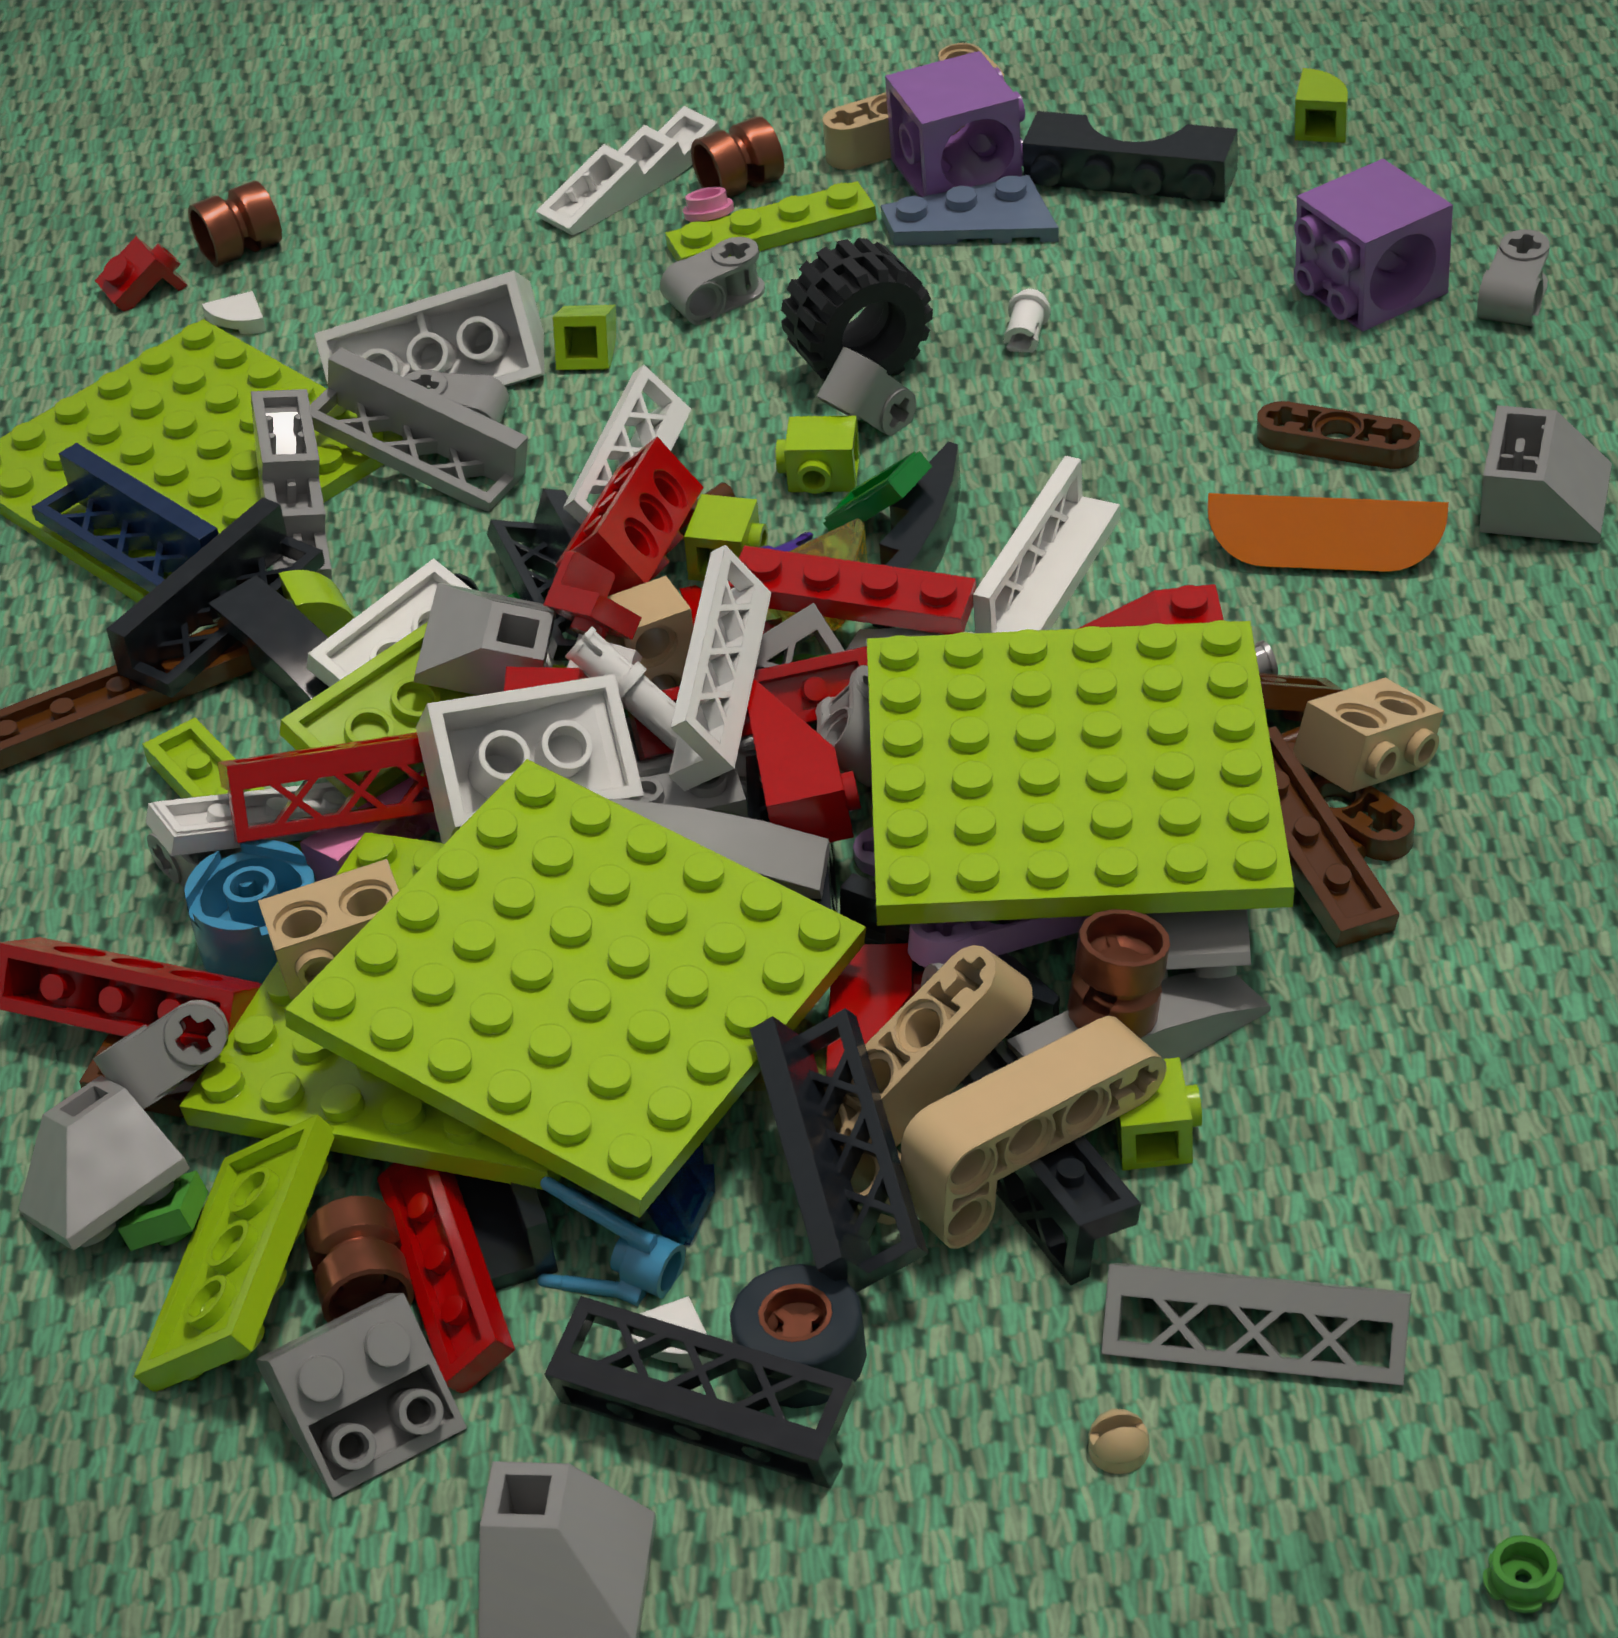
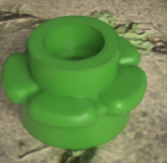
(1523, 1556)

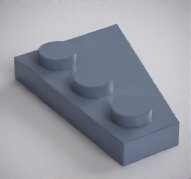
(982, 211)

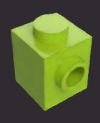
(819, 454)
(719, 523)
(1161, 1127)

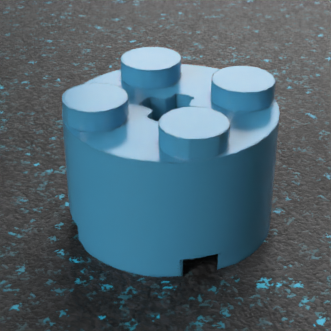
(226, 910)

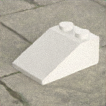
(562, 726)

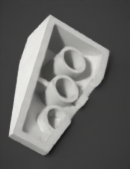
(466, 331)

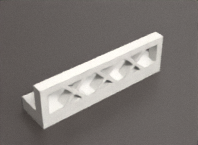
(614, 442)
(1045, 556)
(718, 671)

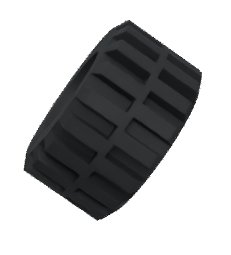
(839, 287)

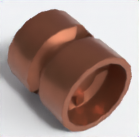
(742, 157)
(230, 225)
(1119, 970)
(355, 1254)

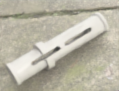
(636, 691)

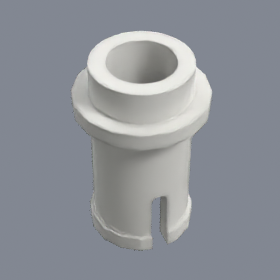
(1027, 314)

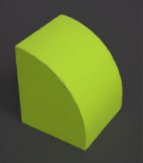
(1321, 107)
(584, 337)
(317, 599)

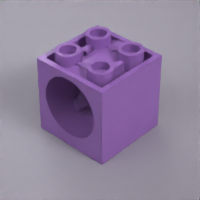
(935, 102)
(1372, 244)

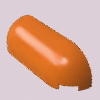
(1326, 531)

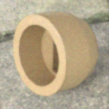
(1118, 1441)

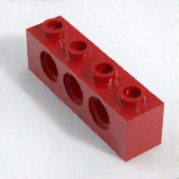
(638, 516)
(111, 989)

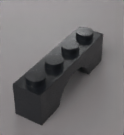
(1187, 165)

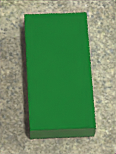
(879, 491)

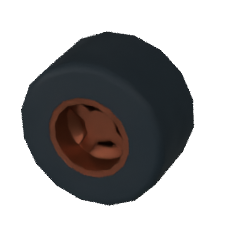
(802, 1319)

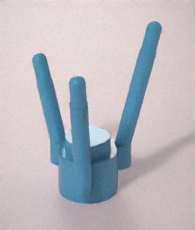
(640, 1257)

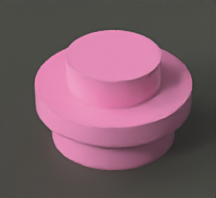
(707, 204)

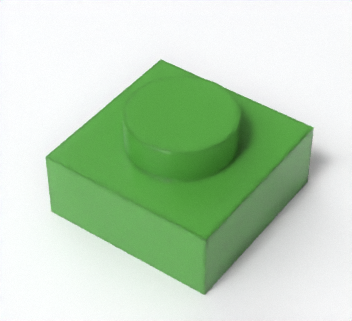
(167, 1218)

